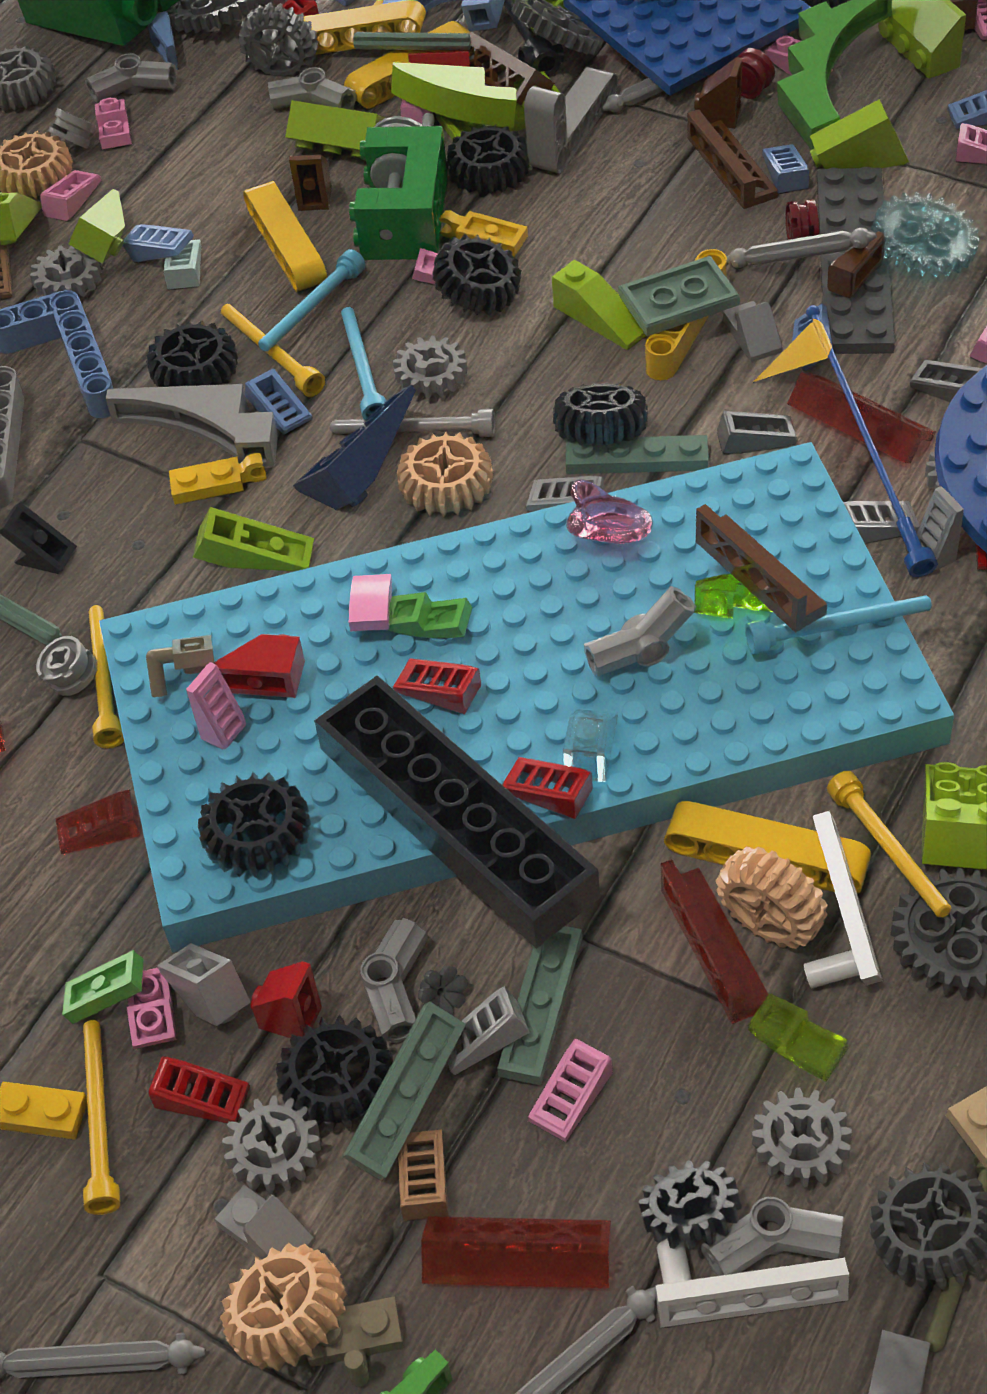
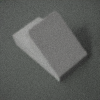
(754, 329)
(261, 1223)

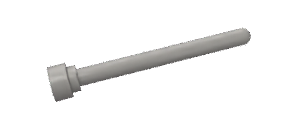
(480, 423)

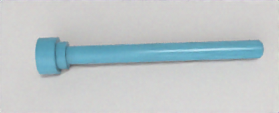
(348, 266)
(371, 399)
(763, 636)

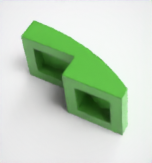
(421, 617)

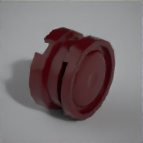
(757, 72)
(801, 219)

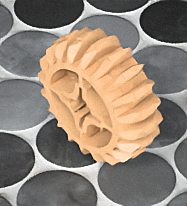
(33, 163)
(445, 474)
(771, 897)
(283, 1306)

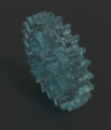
(926, 234)

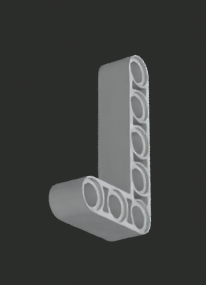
(560, 122)
(10, 429)

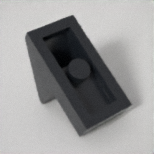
(39, 542)

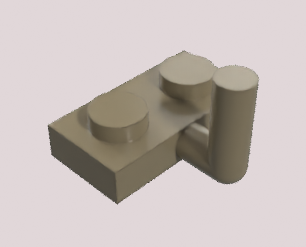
(187, 654)
(362, 1331)

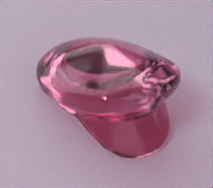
(606, 516)

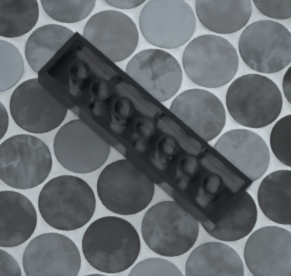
(459, 811)

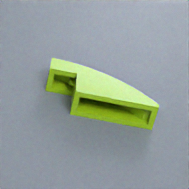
(454, 93)

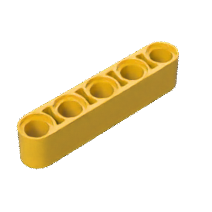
(337, 28)
(374, 79)
(285, 236)
(668, 348)
(718, 833)

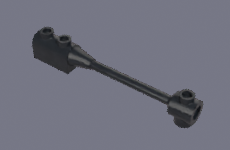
(537, 51)

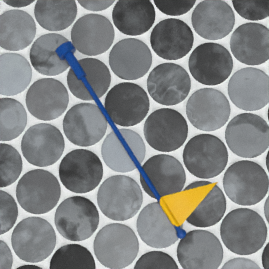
(814, 346)

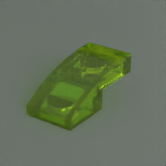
(795, 1038)

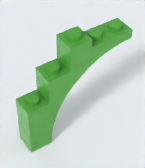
(810, 61)

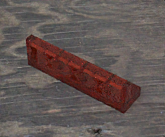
(888, 429)
(713, 942)
(516, 1252)

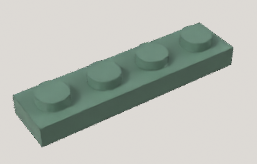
(639, 455)
(541, 1005)
(404, 1091)

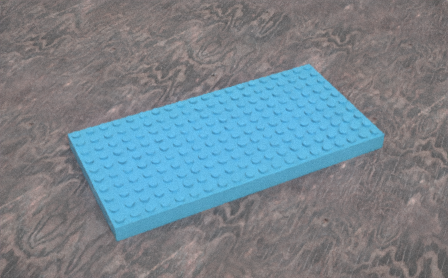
(692, 728)

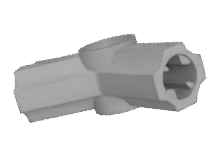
(131, 77)
(311, 88)
(642, 636)
(394, 961)
(799, 1233)

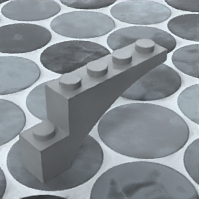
(205, 411)

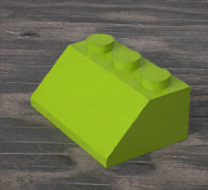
(926, 34)
(328, 127)

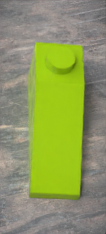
(100, 229)
(594, 303)
(250, 544)

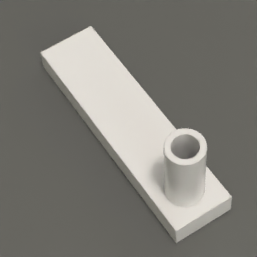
(861, 958)
(744, 1293)

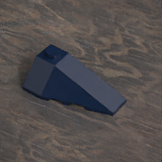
(355, 465)

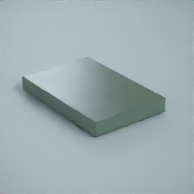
(678, 295)

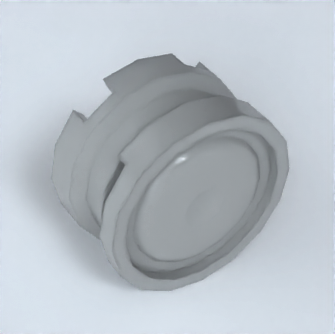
(72, 128)
(66, 665)

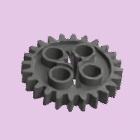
(207, 13)
(558, 25)
(922, 946)

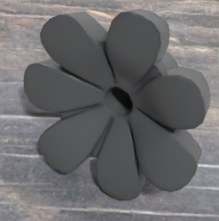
(443, 988)

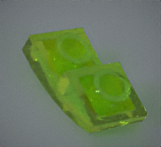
(722, 594)

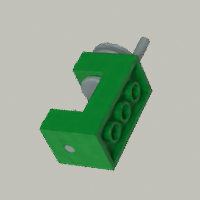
(405, 190)

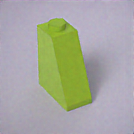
(859, 141)

